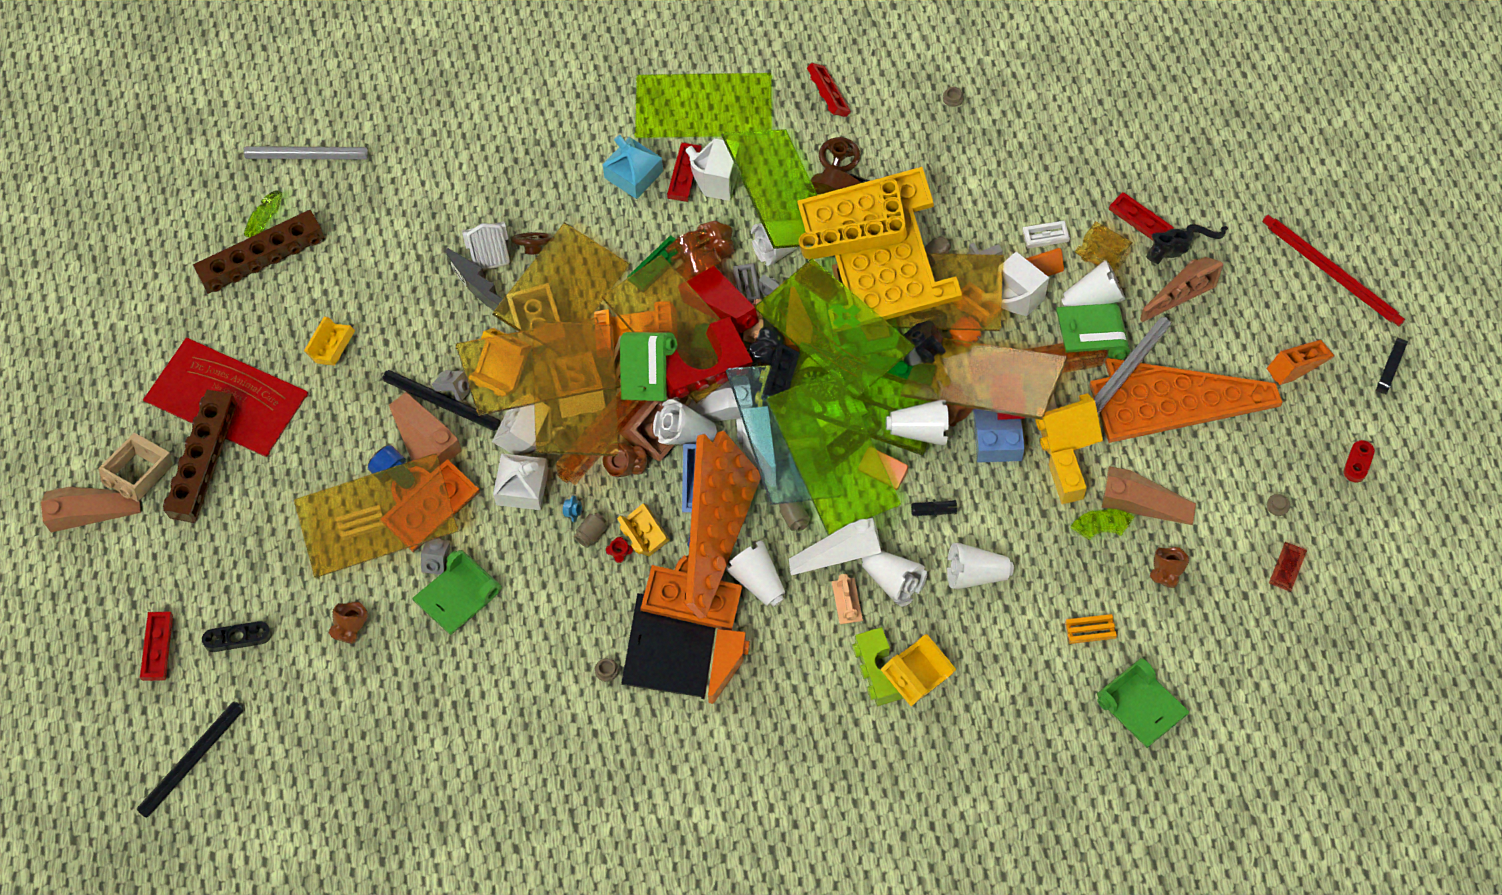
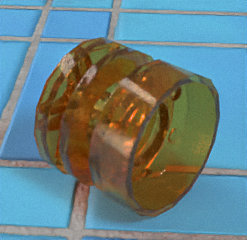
(693, 254)

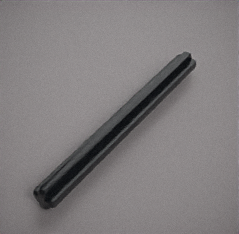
(440, 400)
(190, 759)

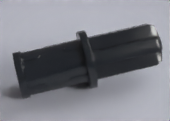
(933, 508)

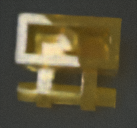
(1103, 245)

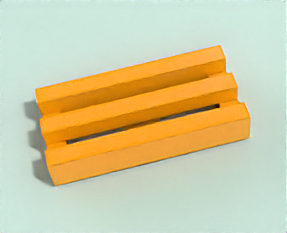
(1090, 620)

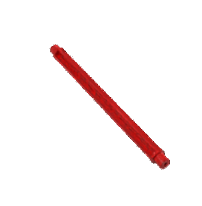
(1333, 270)

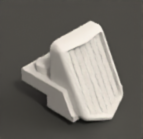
(487, 245)

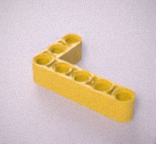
(861, 230)

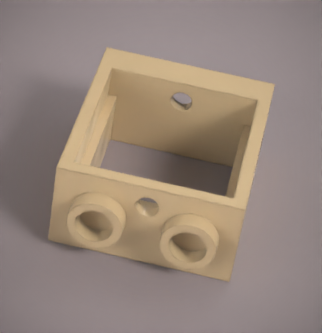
(135, 446)

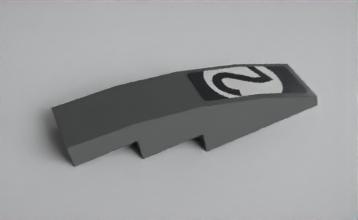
(474, 279)

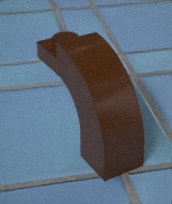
(831, 180)

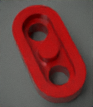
(1359, 459)

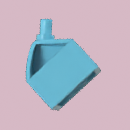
(632, 167)

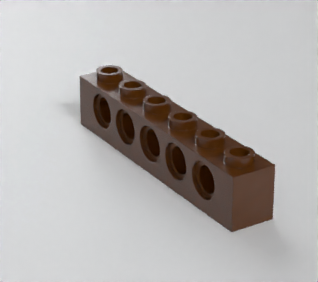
(249, 249)
(189, 507)

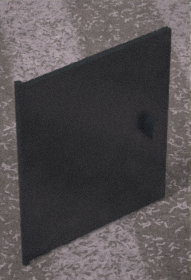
(669, 654)

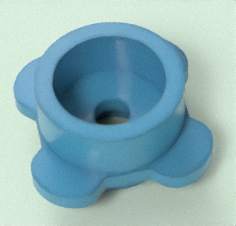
(572, 508)

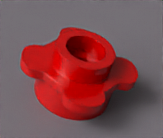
(618, 543)

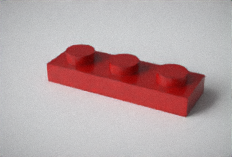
(828, 90)
(682, 176)
(1138, 216)
(156, 646)

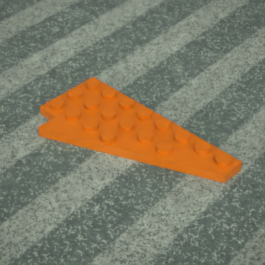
(1174, 398)
(720, 502)

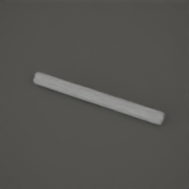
(278, 152)
(1131, 363)

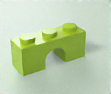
(870, 648)

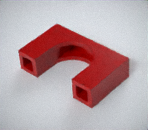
(730, 354)

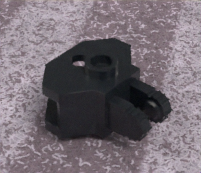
(926, 341)

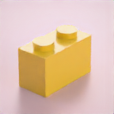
(1067, 476)

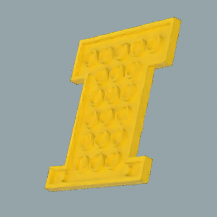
(890, 277)

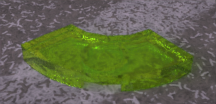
(263, 213)
(1102, 521)

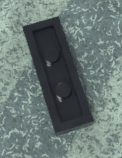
(780, 371)

